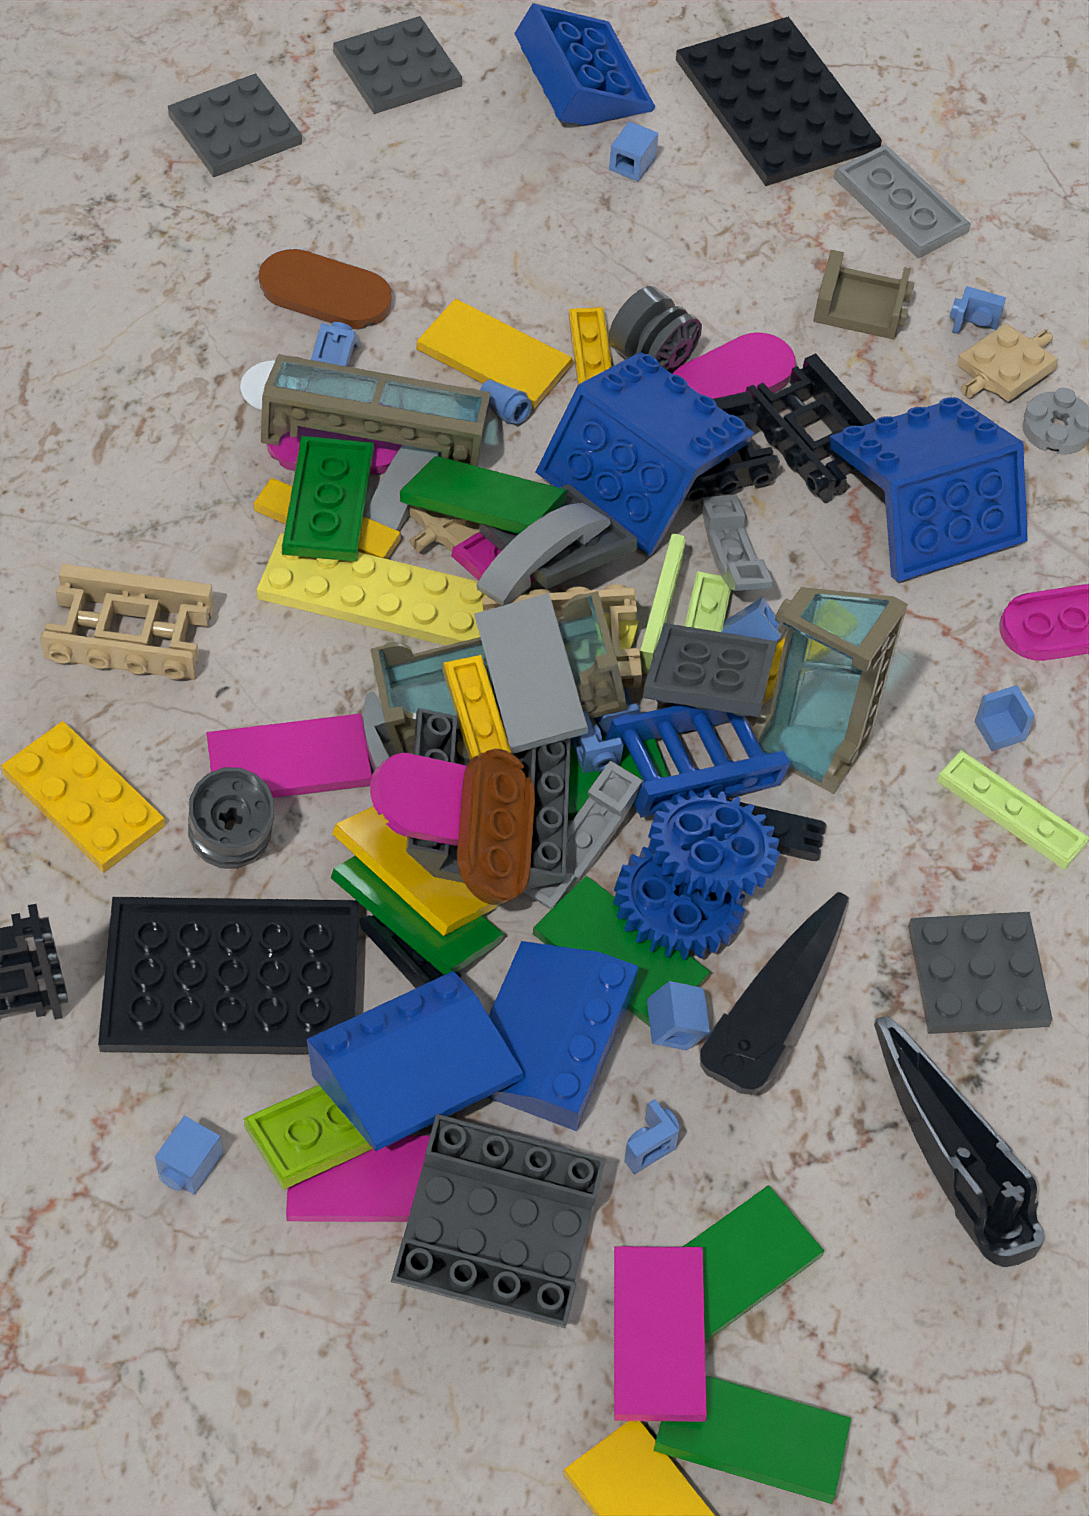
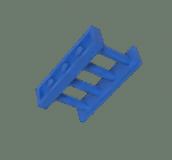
(731, 777)

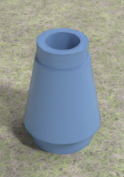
(508, 402)

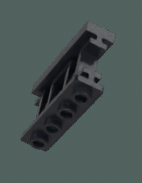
(833, 405)
(757, 465)
(23, 967)

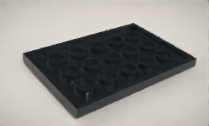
(778, 100)
(227, 974)

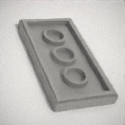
(902, 201)
(531, 673)

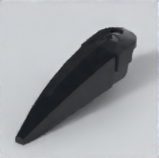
(757, 1033)
(970, 1161)

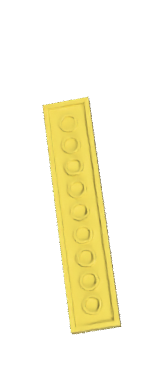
(385, 596)

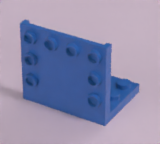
(638, 444)
(946, 481)

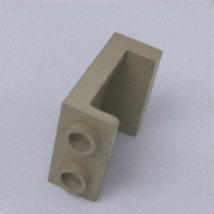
(862, 299)

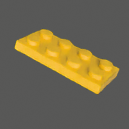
(83, 796)

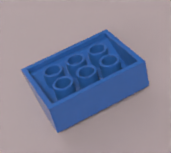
(581, 66)
(559, 1024)
(412, 1060)

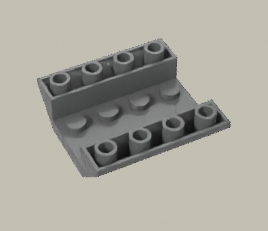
(549, 773)
(499, 1221)

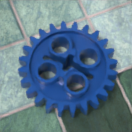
(713, 845)
(661, 909)

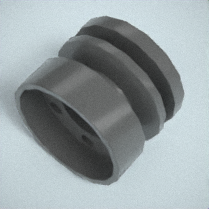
(655, 327)
(236, 797)

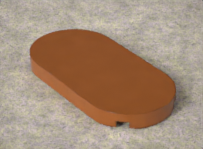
(325, 288)
(496, 827)

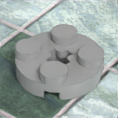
(1061, 406)

